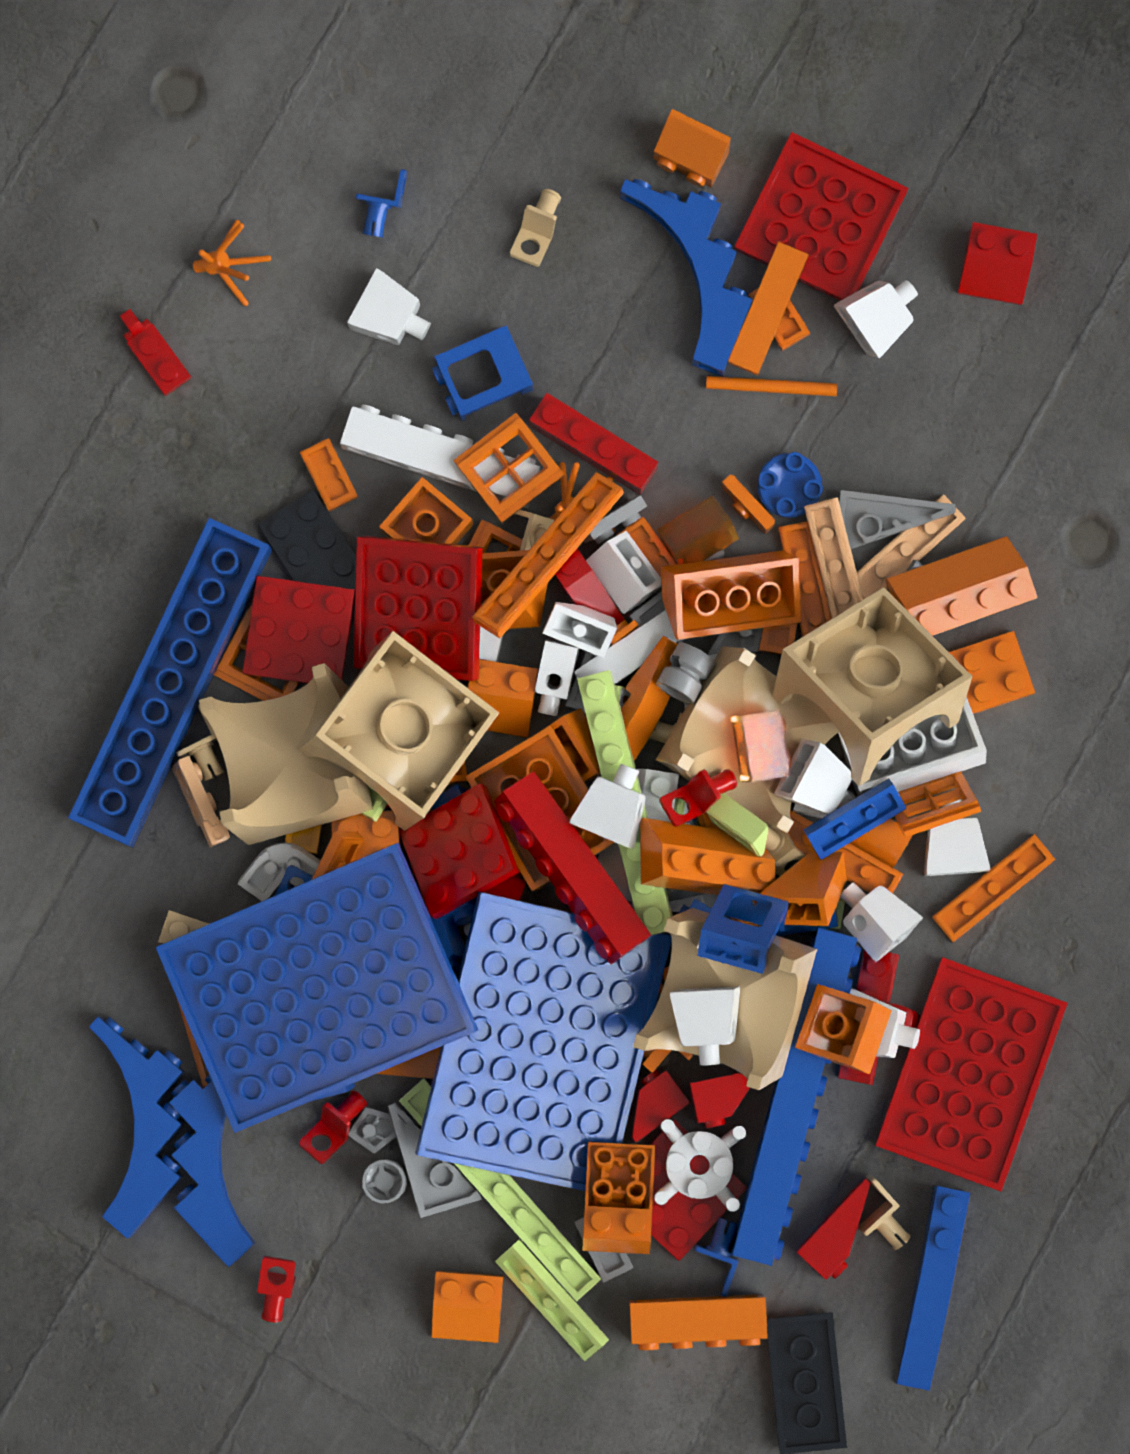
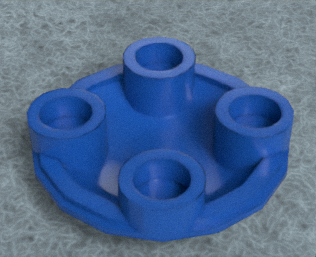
(789, 484)

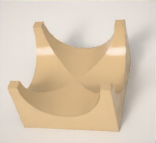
(874, 677)
(402, 728)
(706, 735)
(269, 779)
(766, 1007)

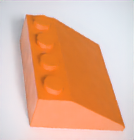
(557, 772)

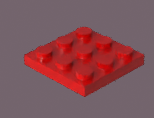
(297, 629)
(459, 851)
(682, 1218)

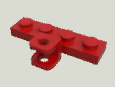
(877, 981)

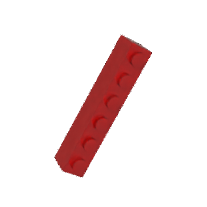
(571, 868)

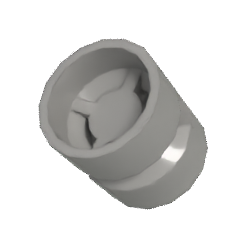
(684, 675)
(384, 1181)

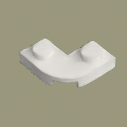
(270, 866)

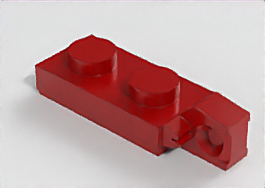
(154, 353)

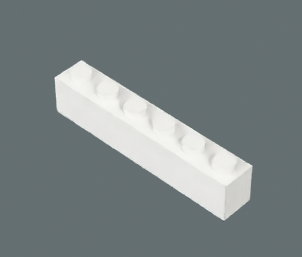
(424, 450)

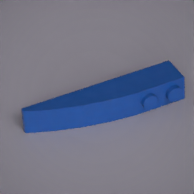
(933, 1286)

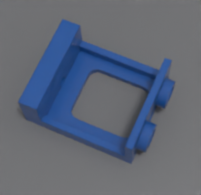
(507, 361)
(736, 941)

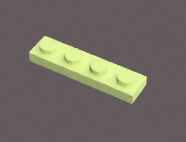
(552, 1300)

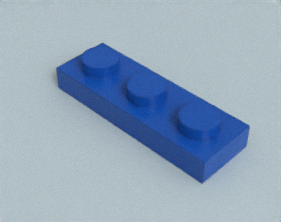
(855, 819)

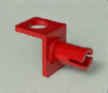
(699, 795)
(334, 1125)
(275, 1287)

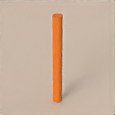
(771, 386)

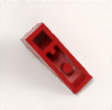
(584, 587)
(833, 1239)

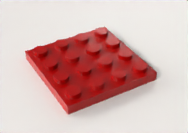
(823, 209)
(423, 596)

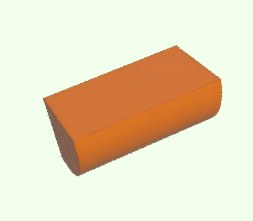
(884, 842)

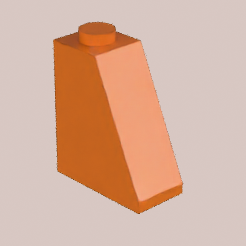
(811, 889)

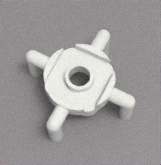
(720, 1165)

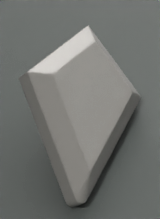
(740, 639)
(373, 1129)

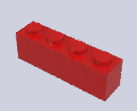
(593, 444)

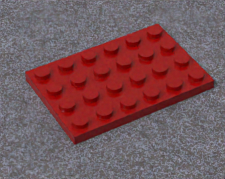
(971, 1074)

